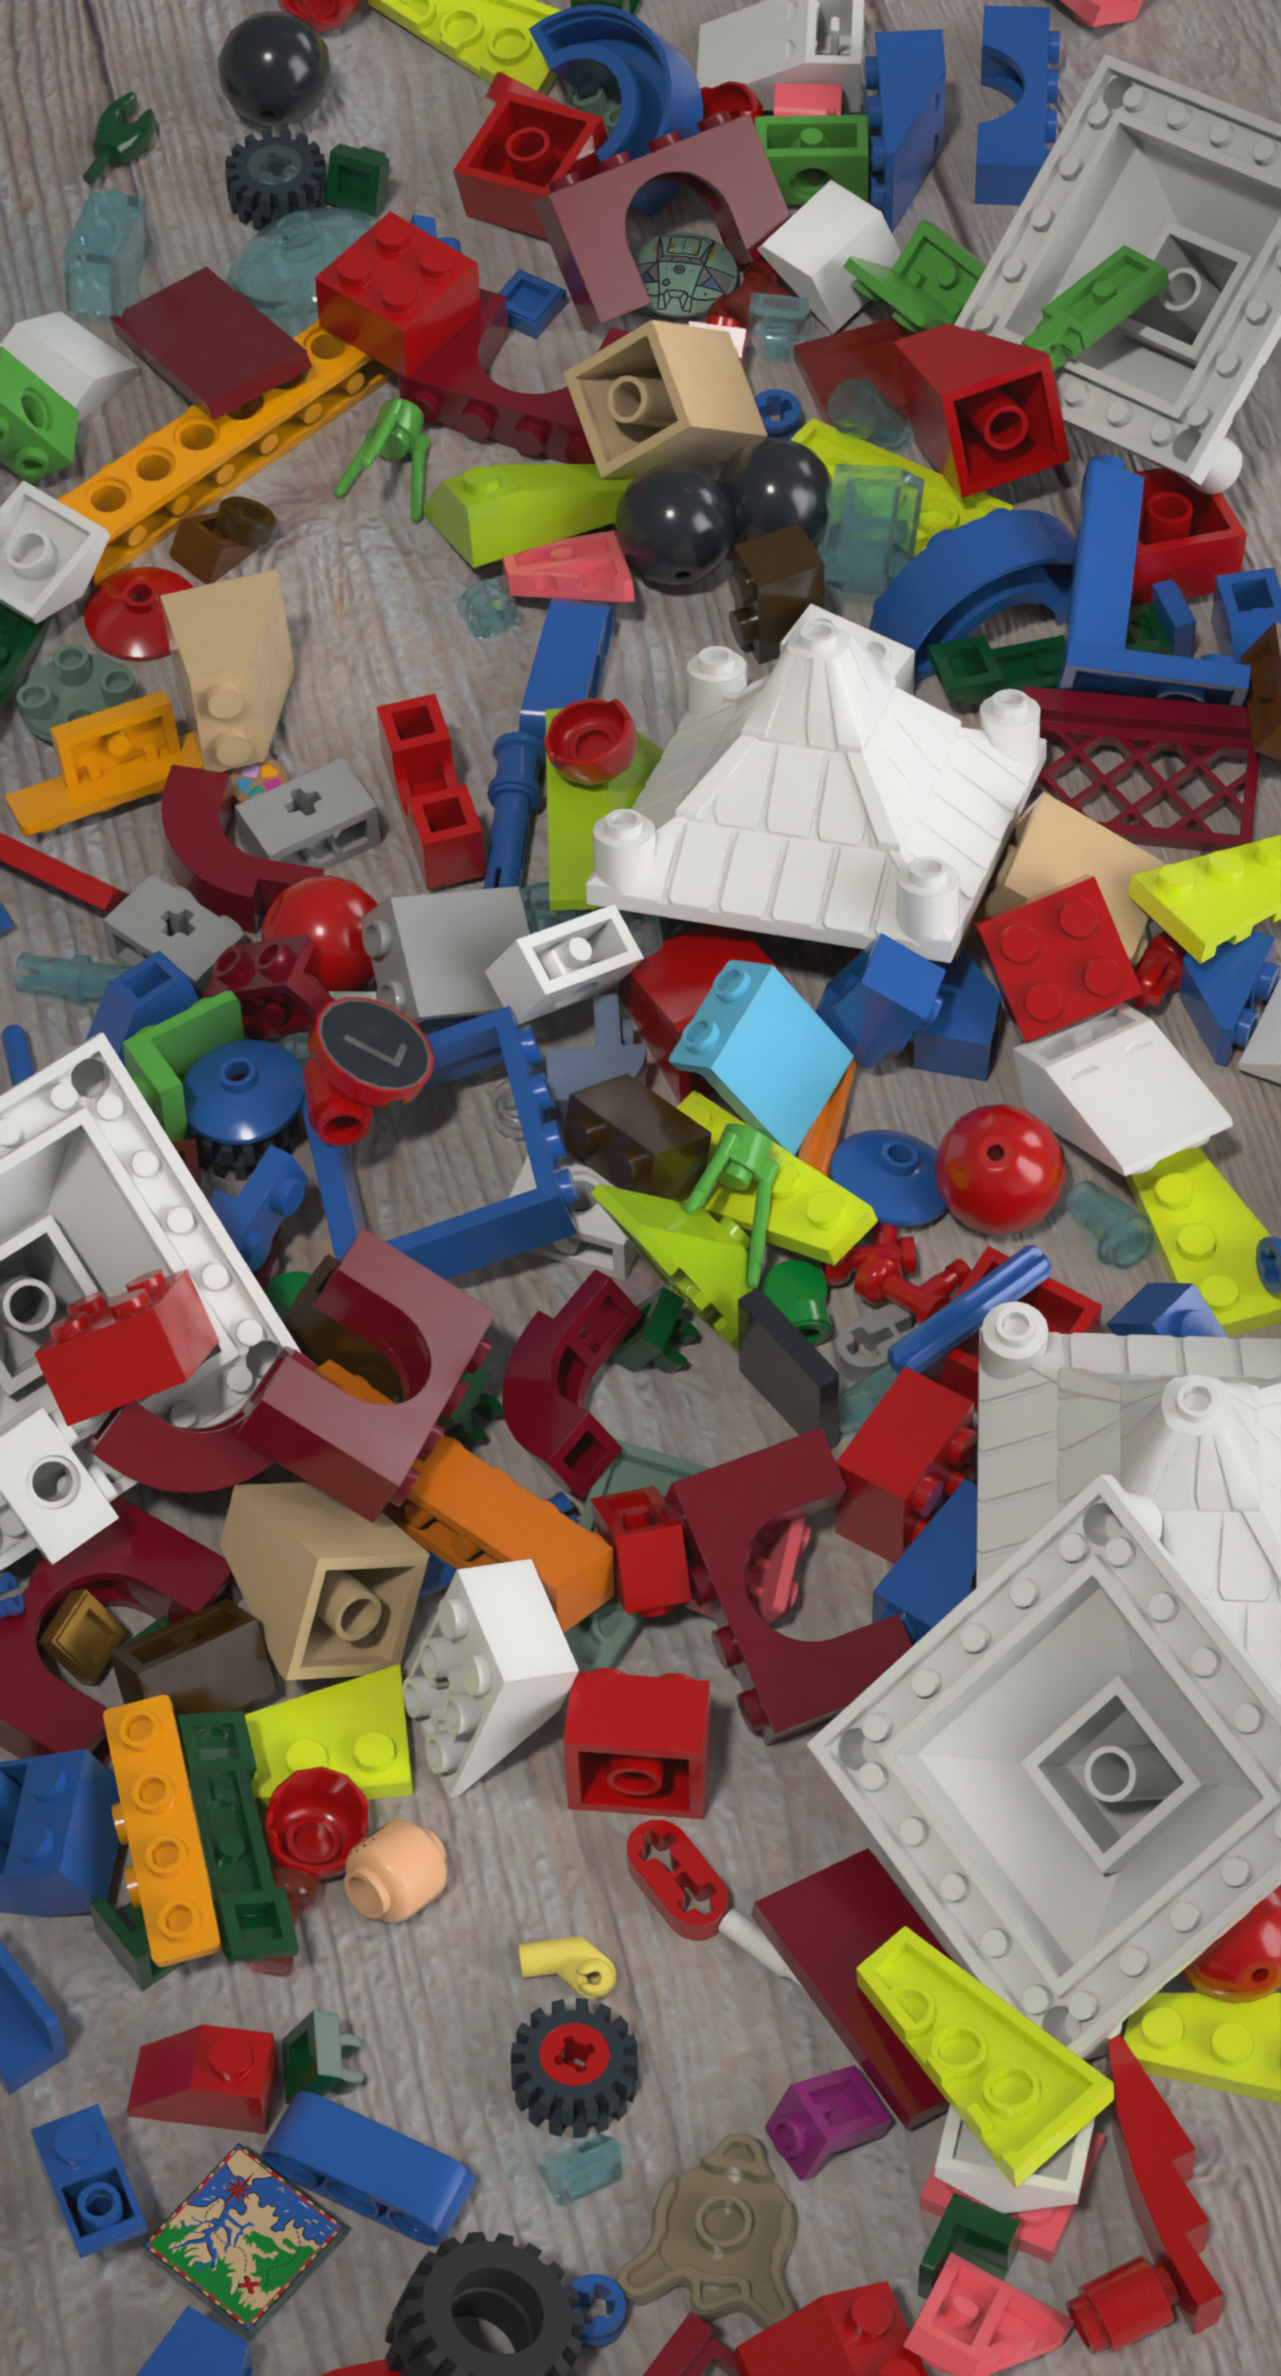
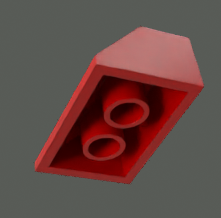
(835, 2336)

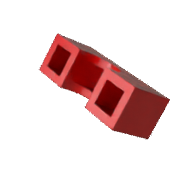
(425, 783)

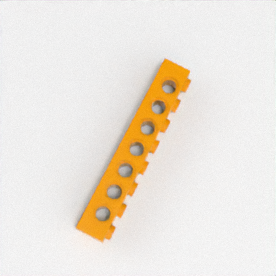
(204, 459)

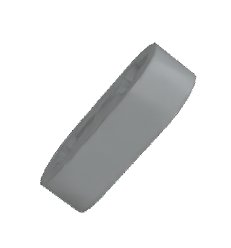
(875, 1332)

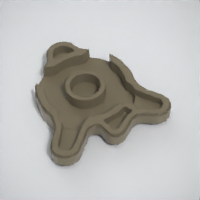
(721, 2236)

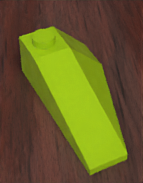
(521, 507)
(572, 815)
(688, 1252)

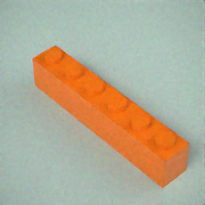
(484, 1518)

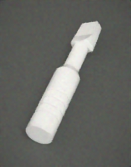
(753, 1941)

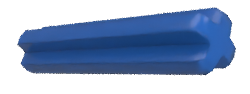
(967, 1311)

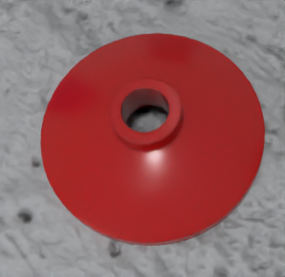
(127, 613)

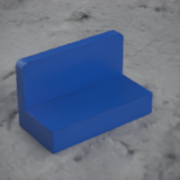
(28, 2028)

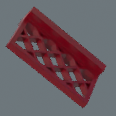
(1153, 727)

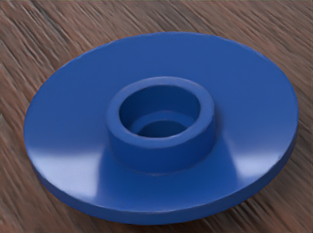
(246, 1109)
(890, 1174)

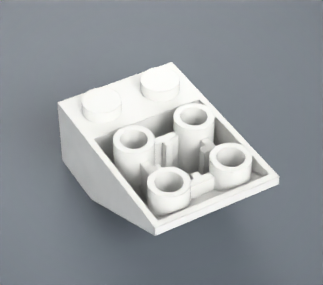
(786, 45)
(1118, 1090)
(487, 1671)

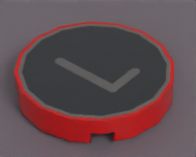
(370, 1051)

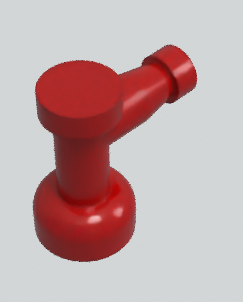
(884, 1239)
(882, 1280)

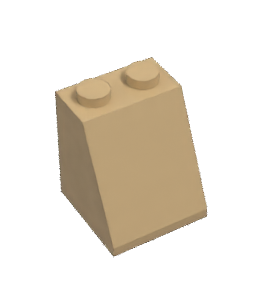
(664, 400)
(230, 665)
(1060, 845)
(322, 1579)

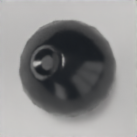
(274, 68)
(775, 487)
(674, 524)

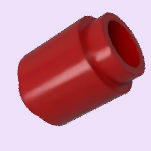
(330, 1112)
(1123, 2305)

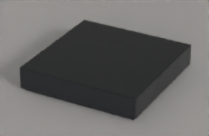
(787, 1368)

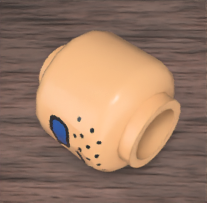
(395, 1871)

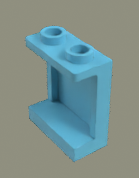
(763, 1051)

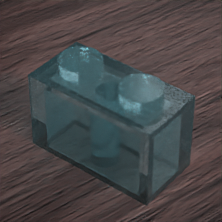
(106, 253)
(869, 526)

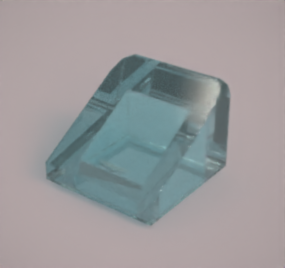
(582, 2169)

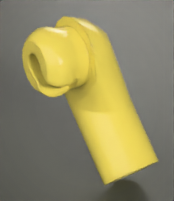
(573, 1961)

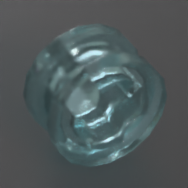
(487, 608)

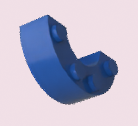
(655, 80)
(974, 575)

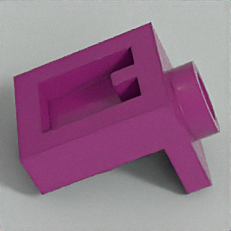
(825, 2118)

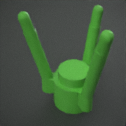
(393, 437)
(736, 1162)

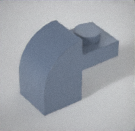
(585, 1066)

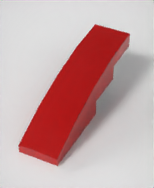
(1155, 2164)

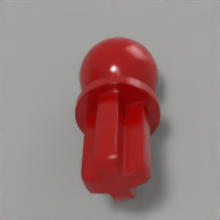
(1159, 970)

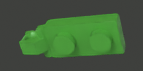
(1096, 304)

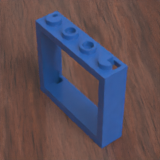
(498, 1228)

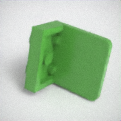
(926, 282)
(165, 1052)

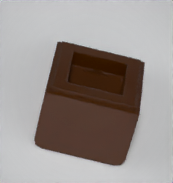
(205, 550)

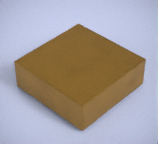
(83, 1636)

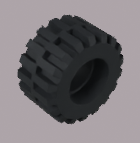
(492, 2284)

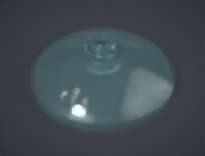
(283, 259)

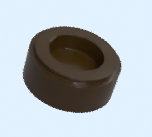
(245, 521)

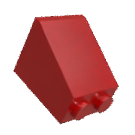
(981, 406)
(671, 987)

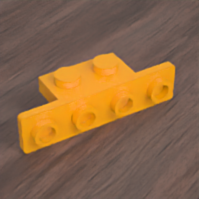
(106, 763)
(162, 1832)

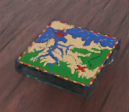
(244, 2241)

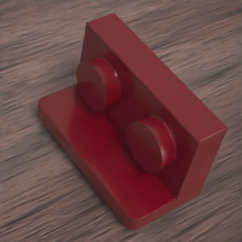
(271, 985)

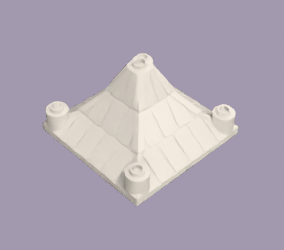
(1197, 195)
(821, 803)
(84, 1210)
(1167, 1419)
(1074, 1771)

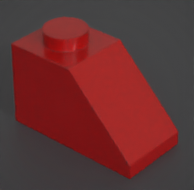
(646, 1551)
(207, 2079)

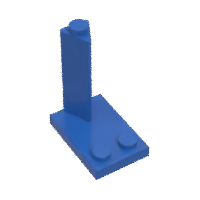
(1100, 606)

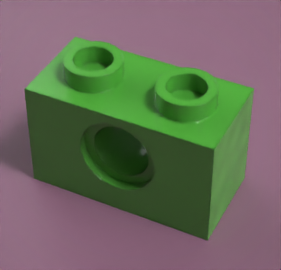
(813, 151)
(35, 423)

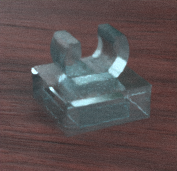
(779, 321)

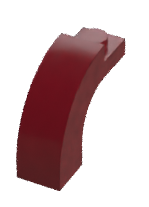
(221, 877)
(551, 1377)
(182, 1457)

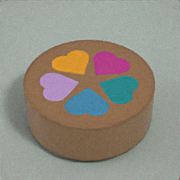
(257, 778)

